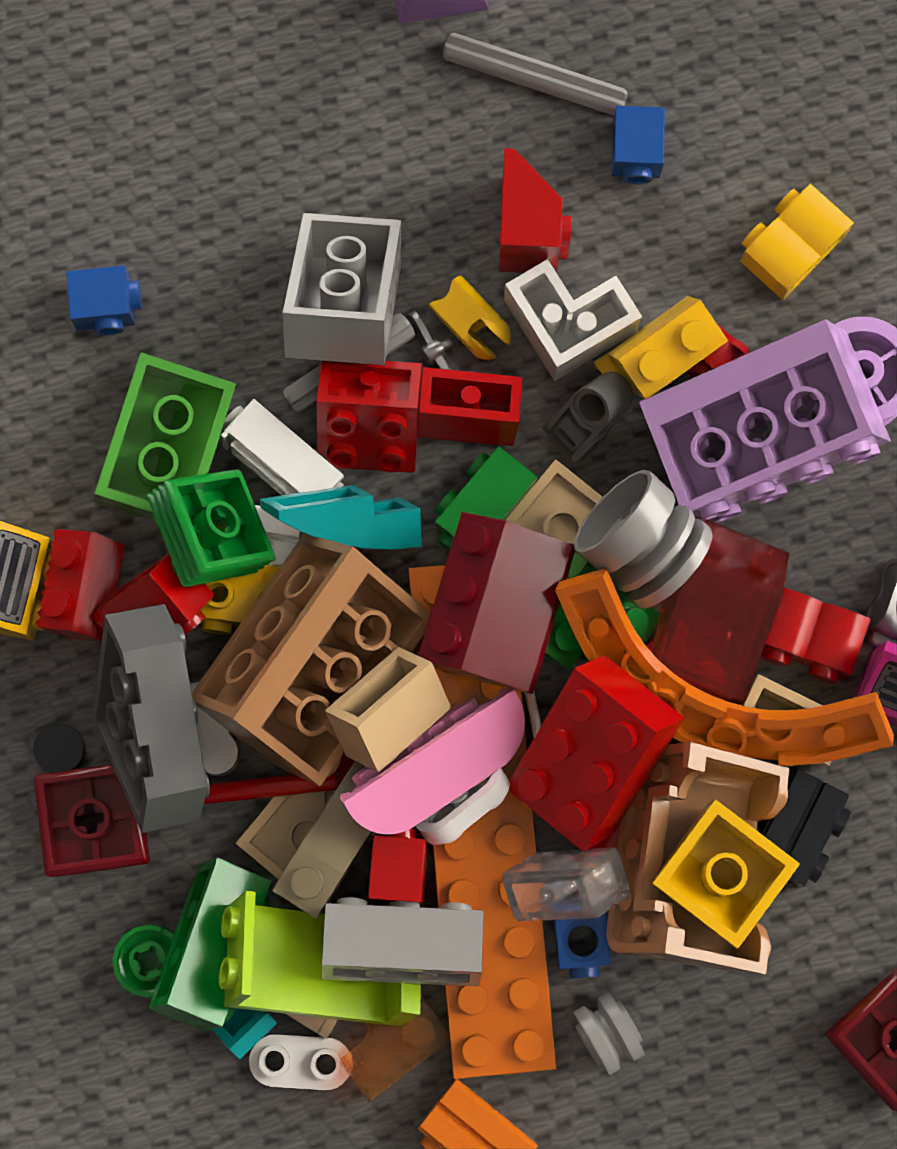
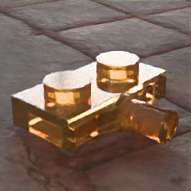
(393, 1051)

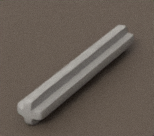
(533, 73)

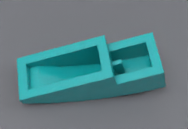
(349, 517)

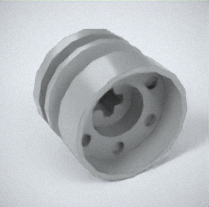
(643, 539)

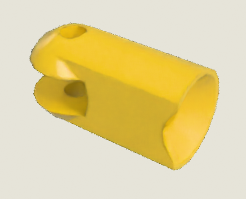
(467, 312)

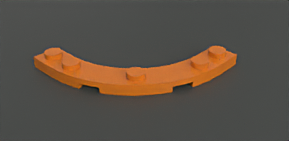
(781, 735)

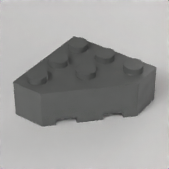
(150, 717)

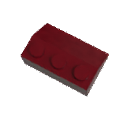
(496, 602)

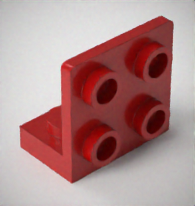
(369, 415)

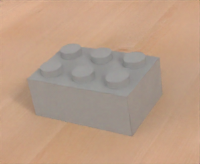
(342, 289)

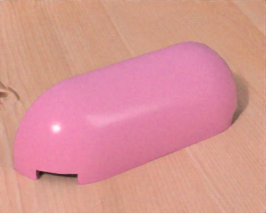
(438, 765)

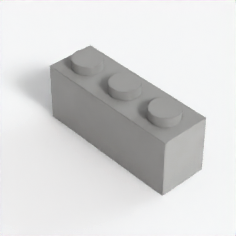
(402, 943)

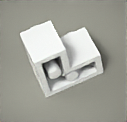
(565, 329)

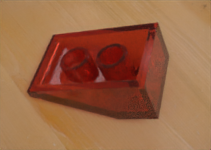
(722, 614)

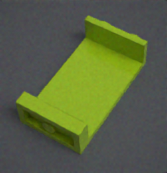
(278, 969)

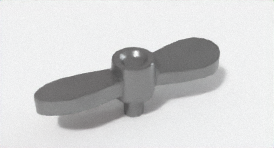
(432, 350)

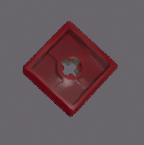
(72, 848)
(864, 1038)

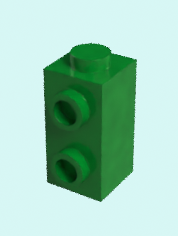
(493, 491)

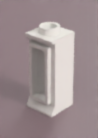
(276, 452)

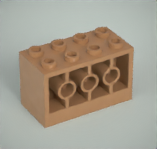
(302, 648)

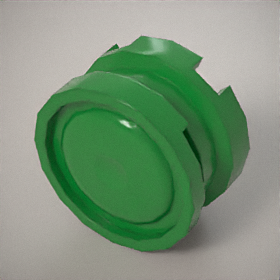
(141, 957)

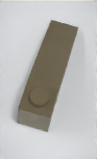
(324, 854)

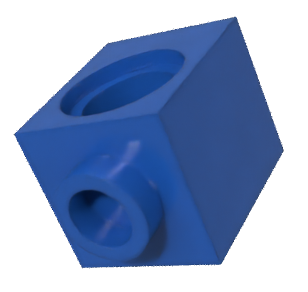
(638, 143)
(587, 965)

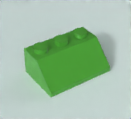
(162, 432)

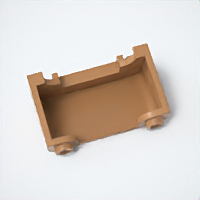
(664, 809)

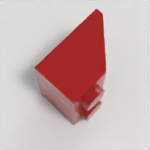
(530, 218)

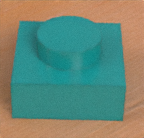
(244, 1030)

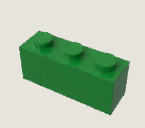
(190, 975)

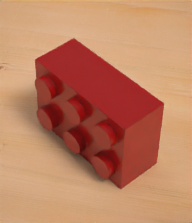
(594, 752)

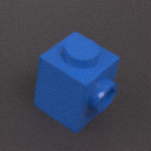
(103, 299)

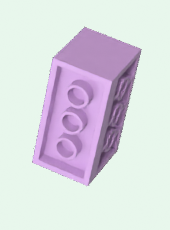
(741, 401)

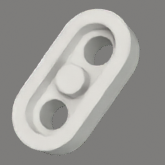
(454, 818)
(300, 1061)

